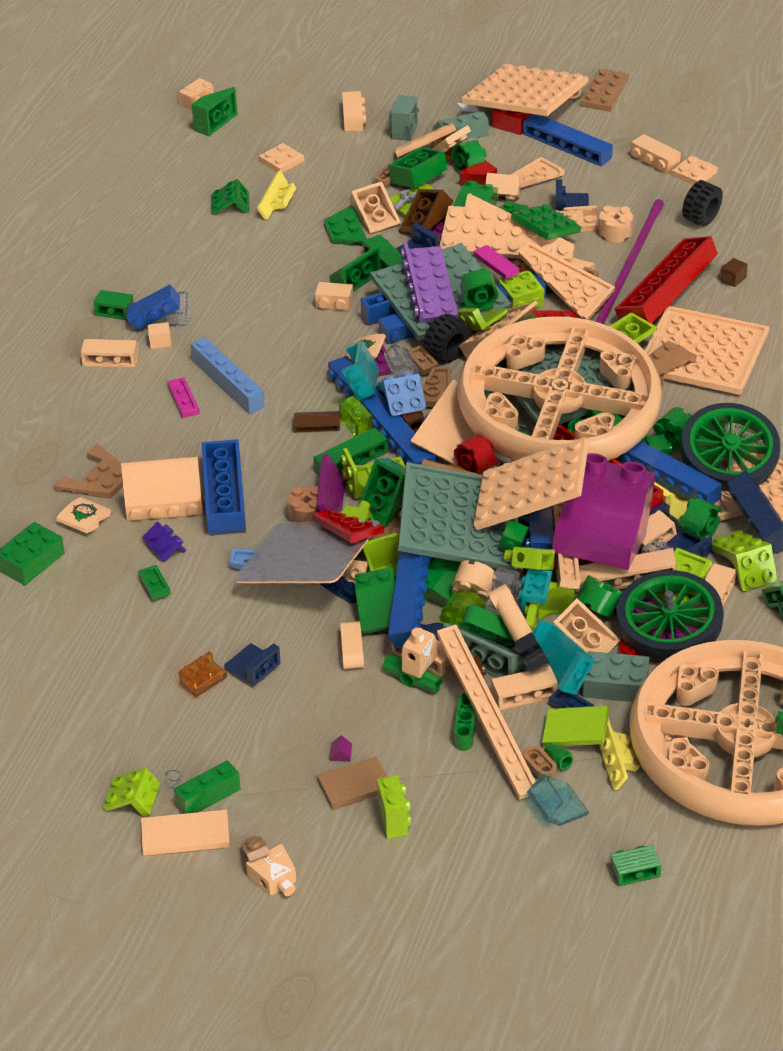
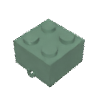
(404, 118)

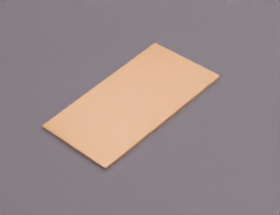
(444, 426)

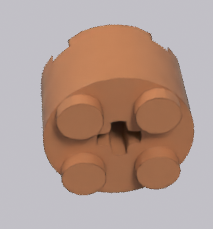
(302, 503)

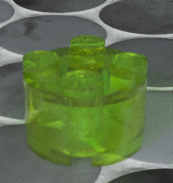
(456, 606)

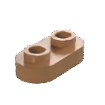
(383, 176)
(539, 761)

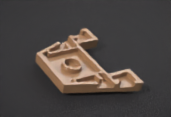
(101, 482)

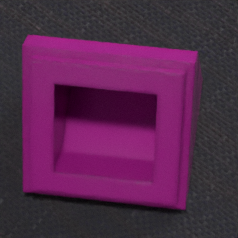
(340, 749)

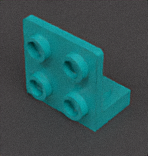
(535, 588)

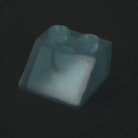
(556, 801)

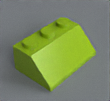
(634, 327)

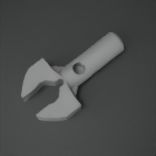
(404, 198)

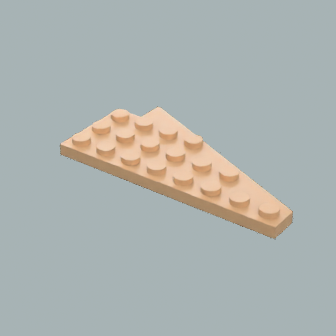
(486, 224)

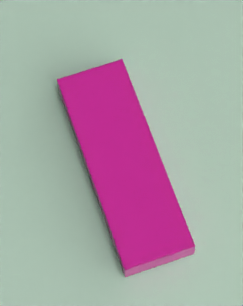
(496, 262)
(183, 397)

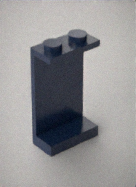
(682, 540)

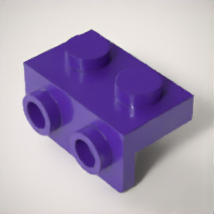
(162, 540)

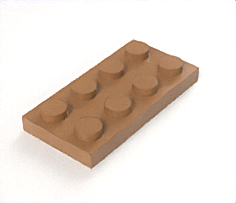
(605, 90)

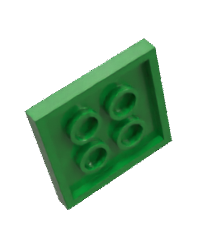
(546, 222)

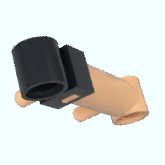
(519, 628)

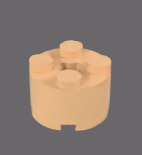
(615, 223)
(474, 578)

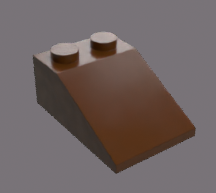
(426, 209)

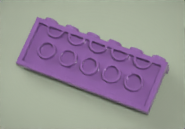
(428, 282)

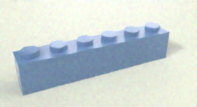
(227, 375)

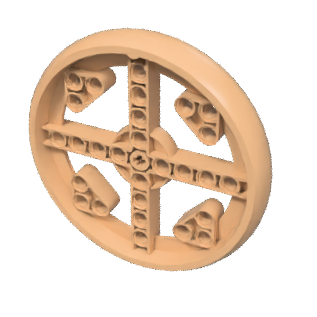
(559, 389)
(739, 729)

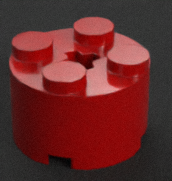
(475, 454)

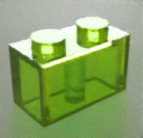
(355, 416)

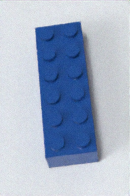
(223, 486)

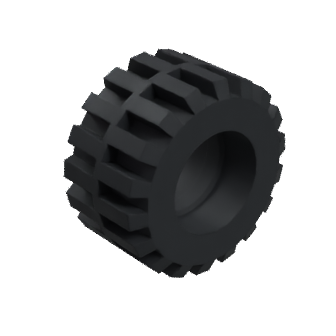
(702, 203)
(445, 336)

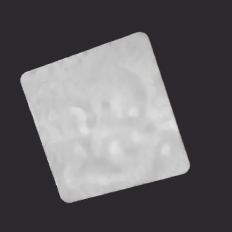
(300, 555)

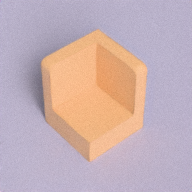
(159, 335)

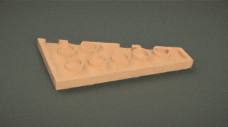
(576, 287)

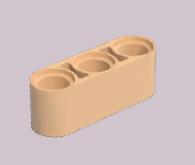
(351, 645)

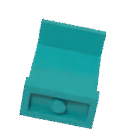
(363, 373)
(566, 657)

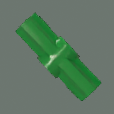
(428, 681)

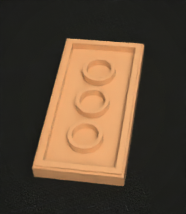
(185, 832)

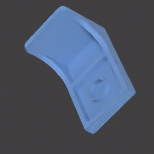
(403, 393)

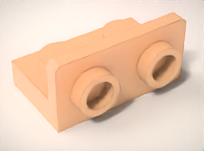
(589, 220)

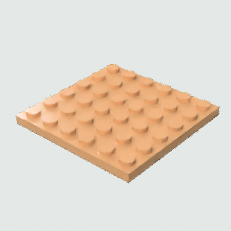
(525, 89)
(723, 348)

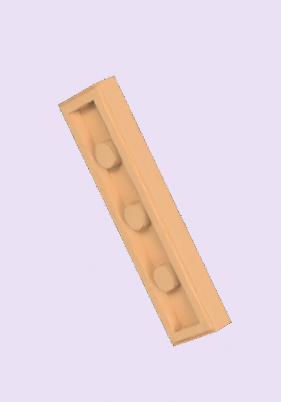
(423, 140)

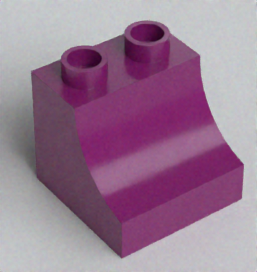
(609, 515)

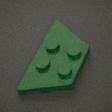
(344, 227)

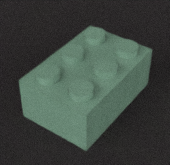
(615, 676)

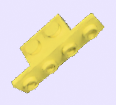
(276, 195)
(618, 756)

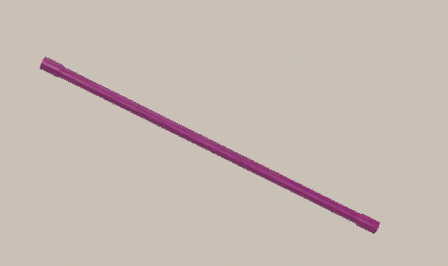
(654, 212)

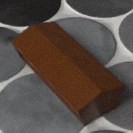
(317, 421)

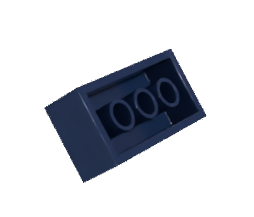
(757, 509)

